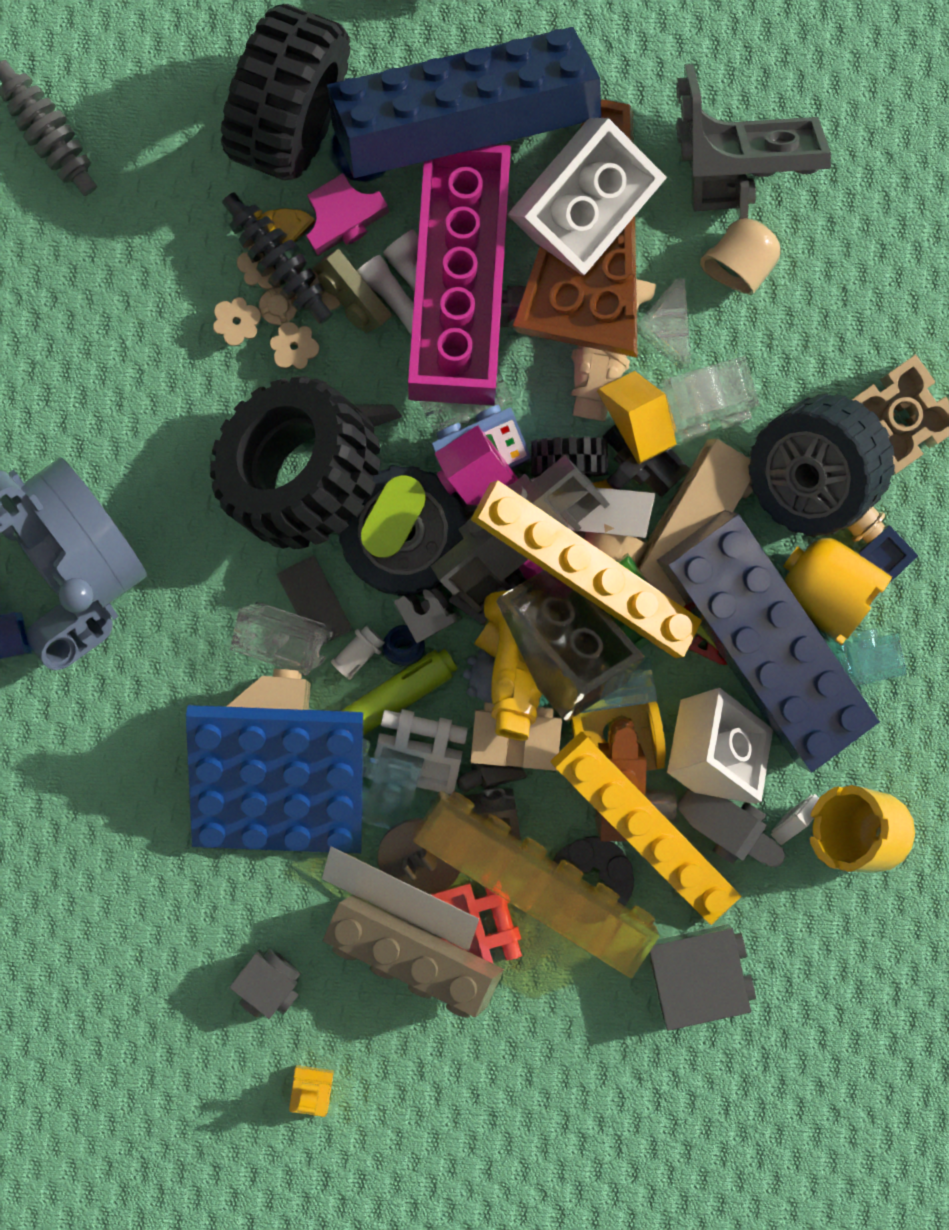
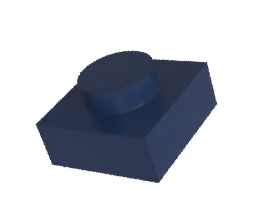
(889, 552)

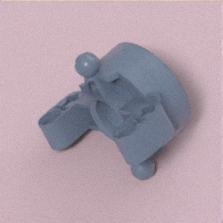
(76, 554)

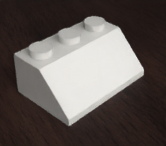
(587, 194)

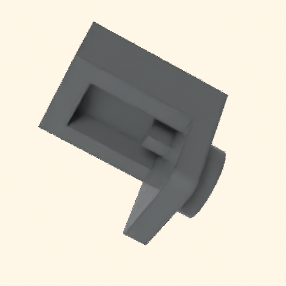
(723, 194)

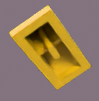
(640, 415)

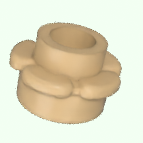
(867, 526)

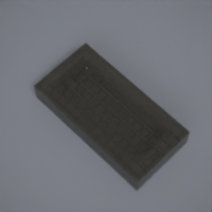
(313, 595)

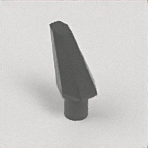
(379, 413)
(489, 776)

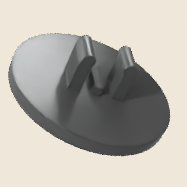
(411, 862)

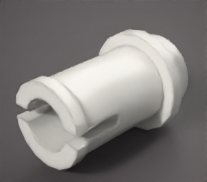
(358, 652)

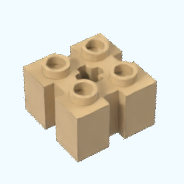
(908, 390)
(502, 751)

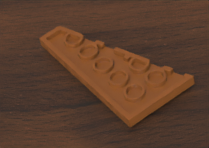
(594, 307)

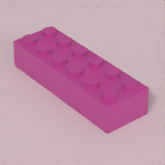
(459, 277)

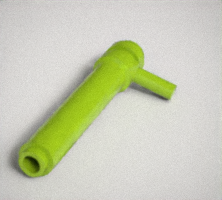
(404, 688)

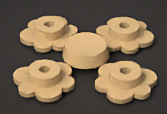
(274, 310)

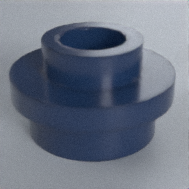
(399, 637)

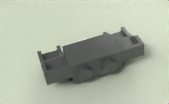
(484, 562)

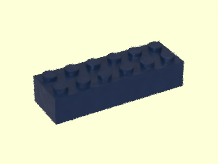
(464, 101)
(768, 640)

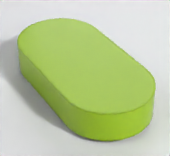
(393, 516)

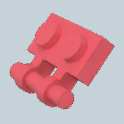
(506, 934)

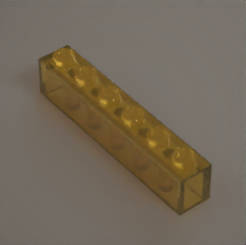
(536, 883)

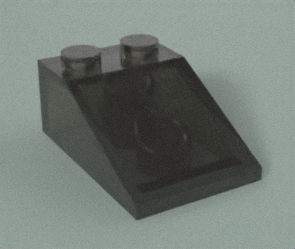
(567, 643)

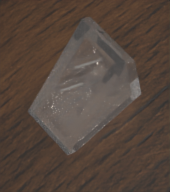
(667, 325)

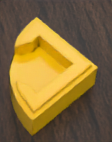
(291, 221)

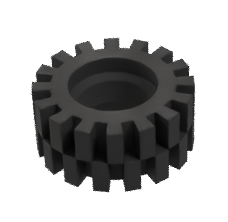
(586, 453)

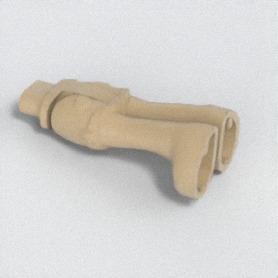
(598, 368)

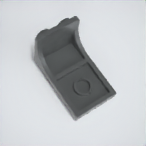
(745, 147)

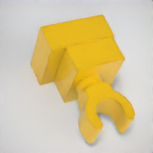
(311, 1090)

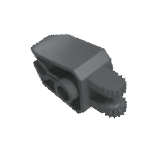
(733, 828)

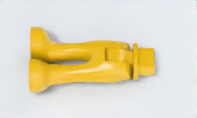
(512, 685)

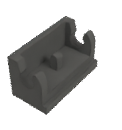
(427, 616)

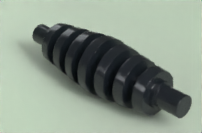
(277, 257)

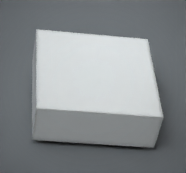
(795, 820)

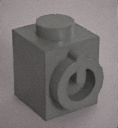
(266, 984)

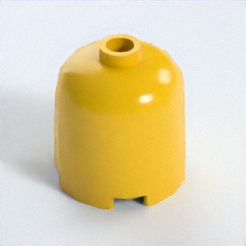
(834, 586)
(861, 830)

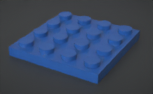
(275, 778)

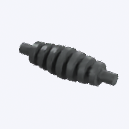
(45, 128)

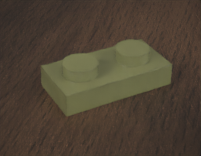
(346, 284)

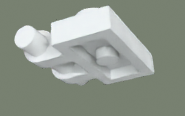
(440, 763)

